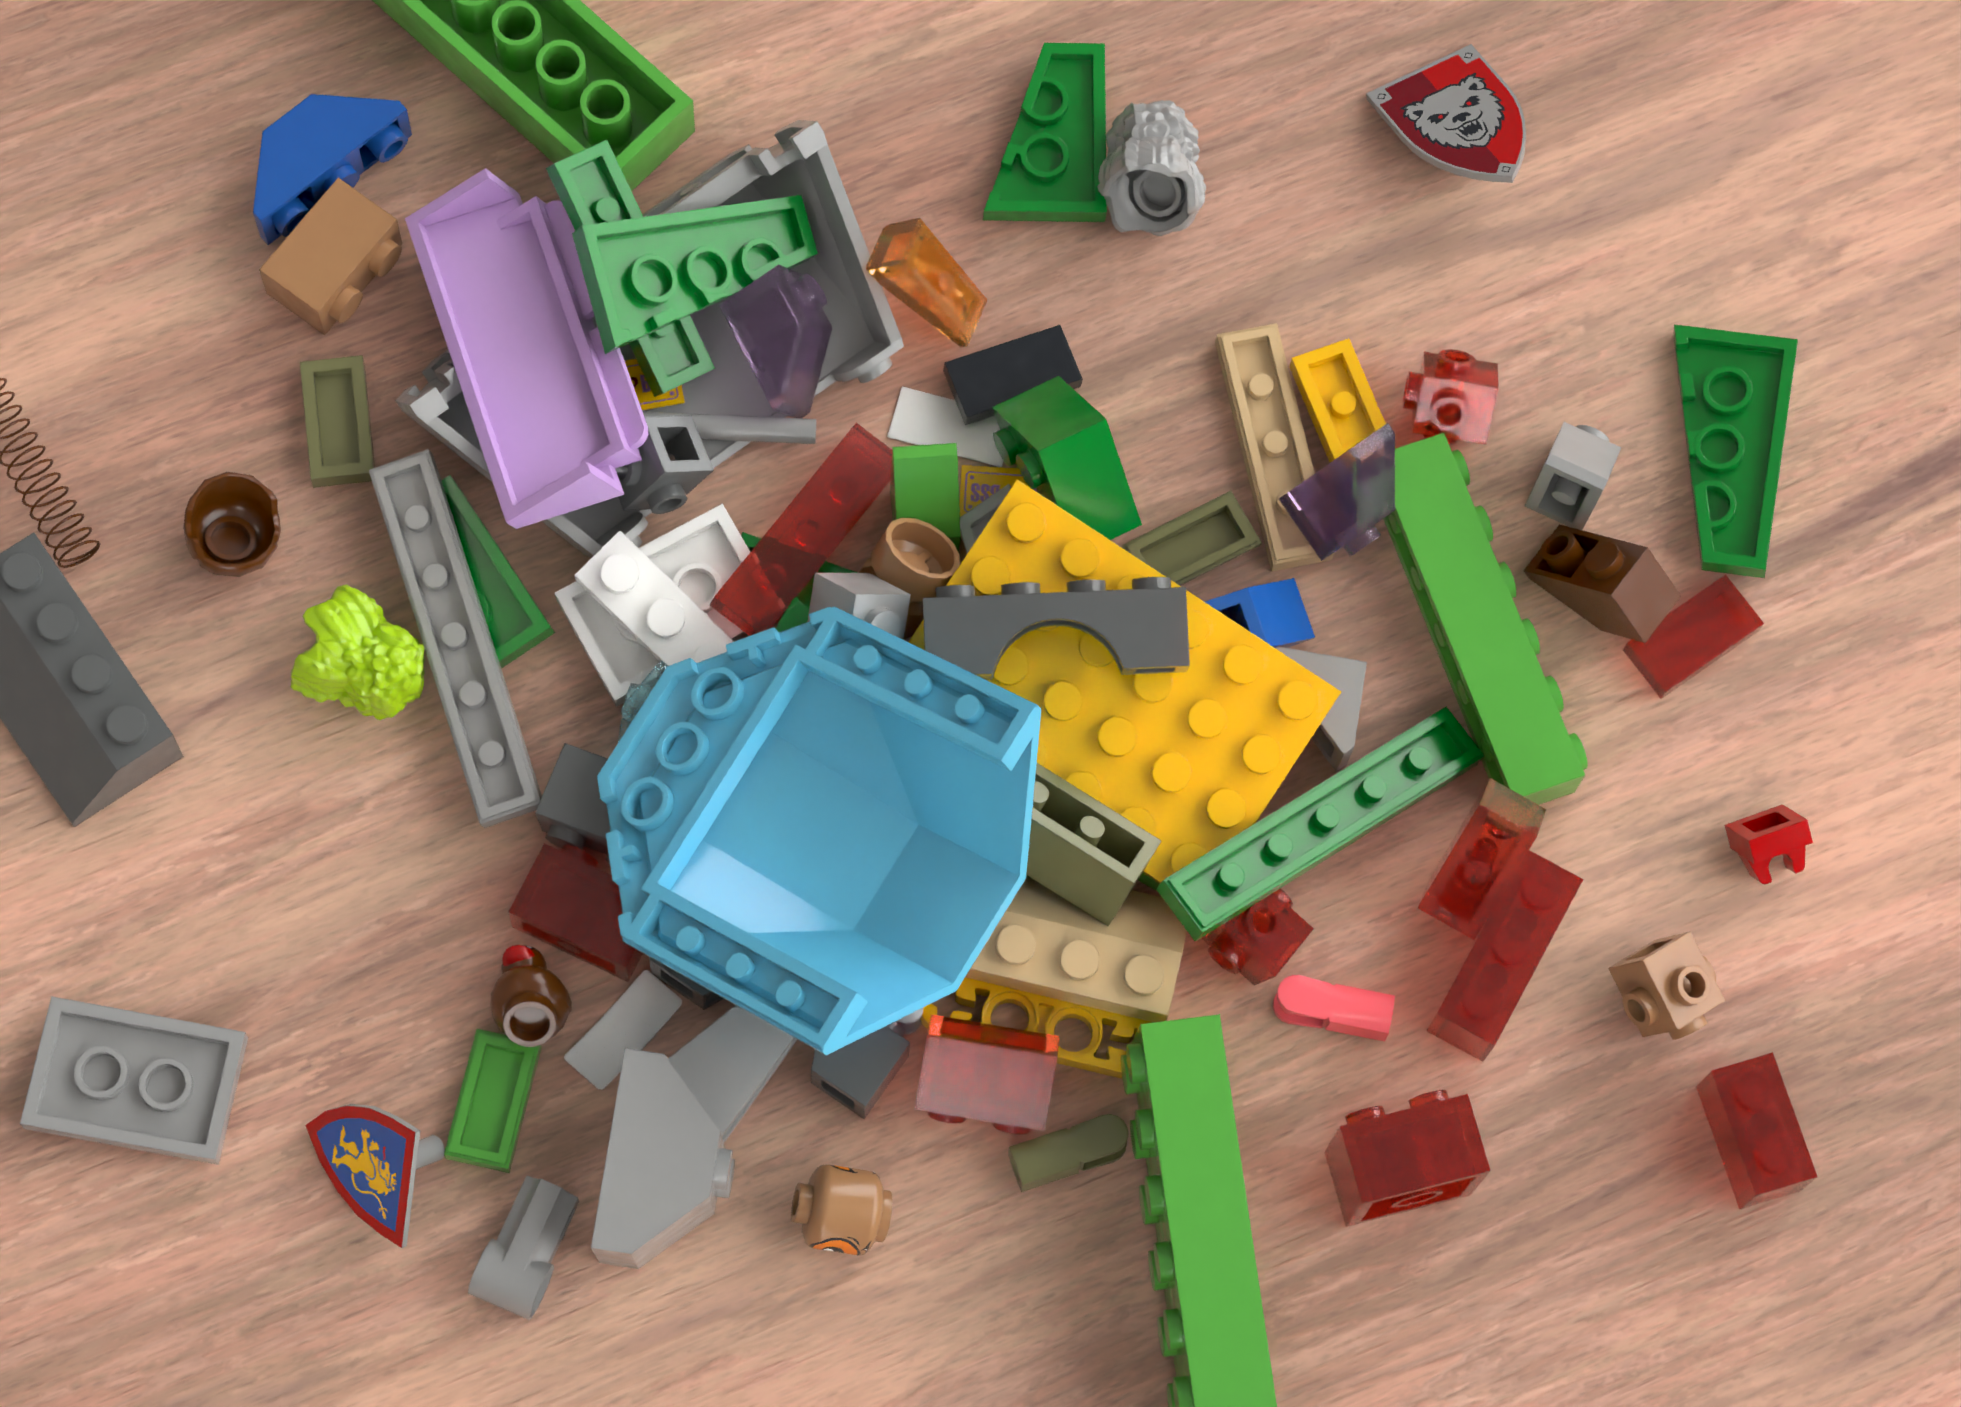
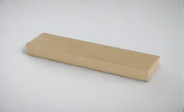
(1268, 436)

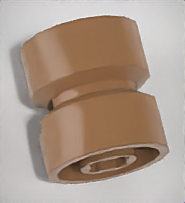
(915, 560)

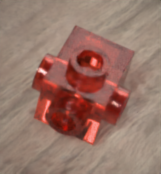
(1452, 396)
(1259, 938)

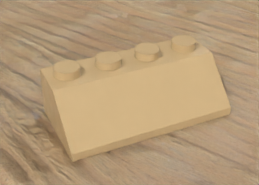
(1070, 956)

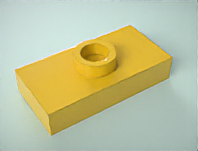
(1337, 396)

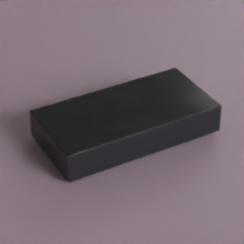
(1008, 370)

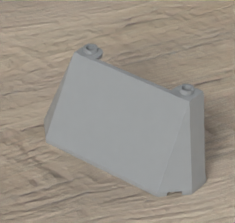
(856, 307)

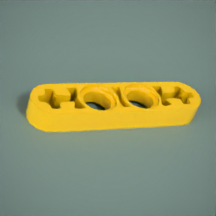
(1043, 1017)

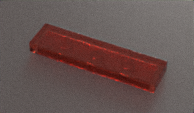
(806, 533)

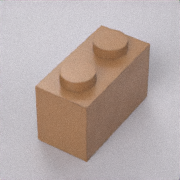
(332, 257)

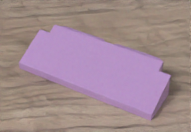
(526, 349)

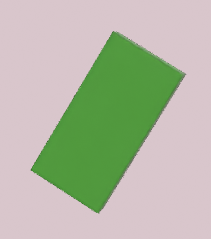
(492, 1102)

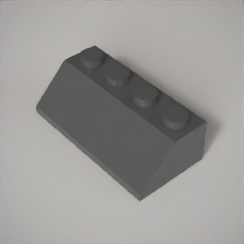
(70, 691)

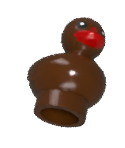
(528, 998)

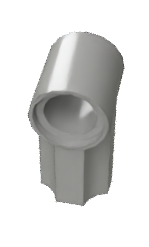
(518, 1264)

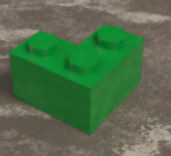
(1067, 455)

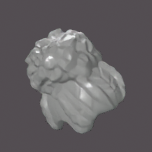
(1152, 169)

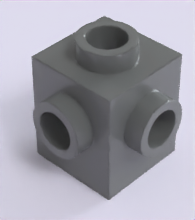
(669, 468)

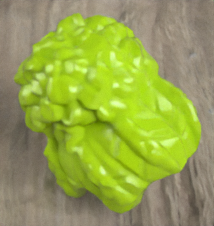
(359, 657)

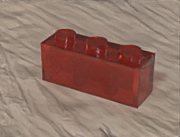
(1504, 956)

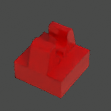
(1767, 836)

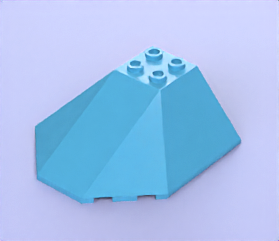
(821, 824)

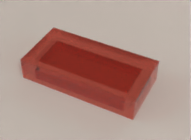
(1694, 636)

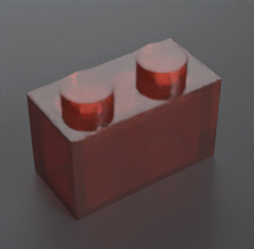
(1482, 858)
(574, 910)
(987, 1074)
(1756, 1131)

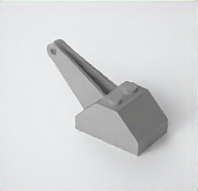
(671, 1131)

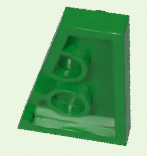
(1057, 141)
(507, 605)

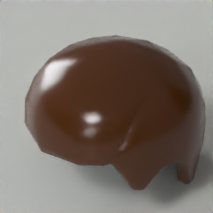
(232, 524)

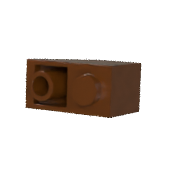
(1605, 581)

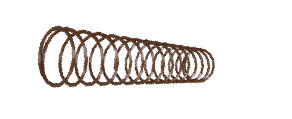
(92, 551)

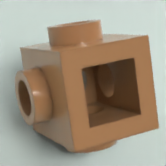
(1667, 986)

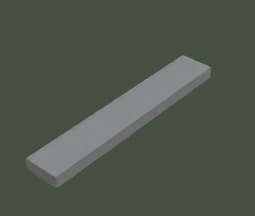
(456, 638)

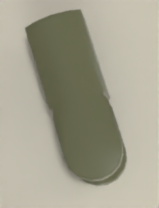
(1068, 1151)

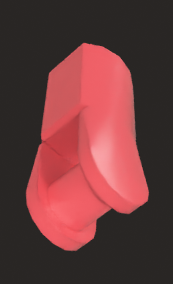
(1335, 1007)

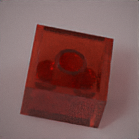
(1406, 1157)

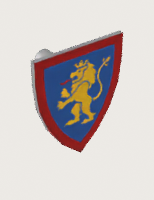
(373, 1163)

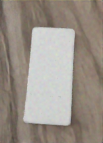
(627, 1024)

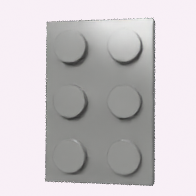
(134, 1080)

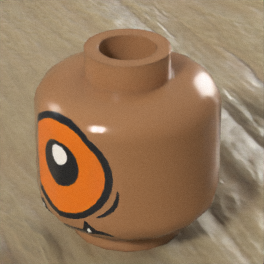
(842, 1209)

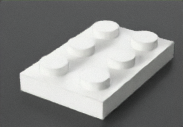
(697, 559)

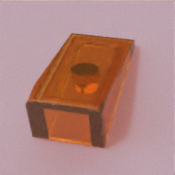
(927, 279)

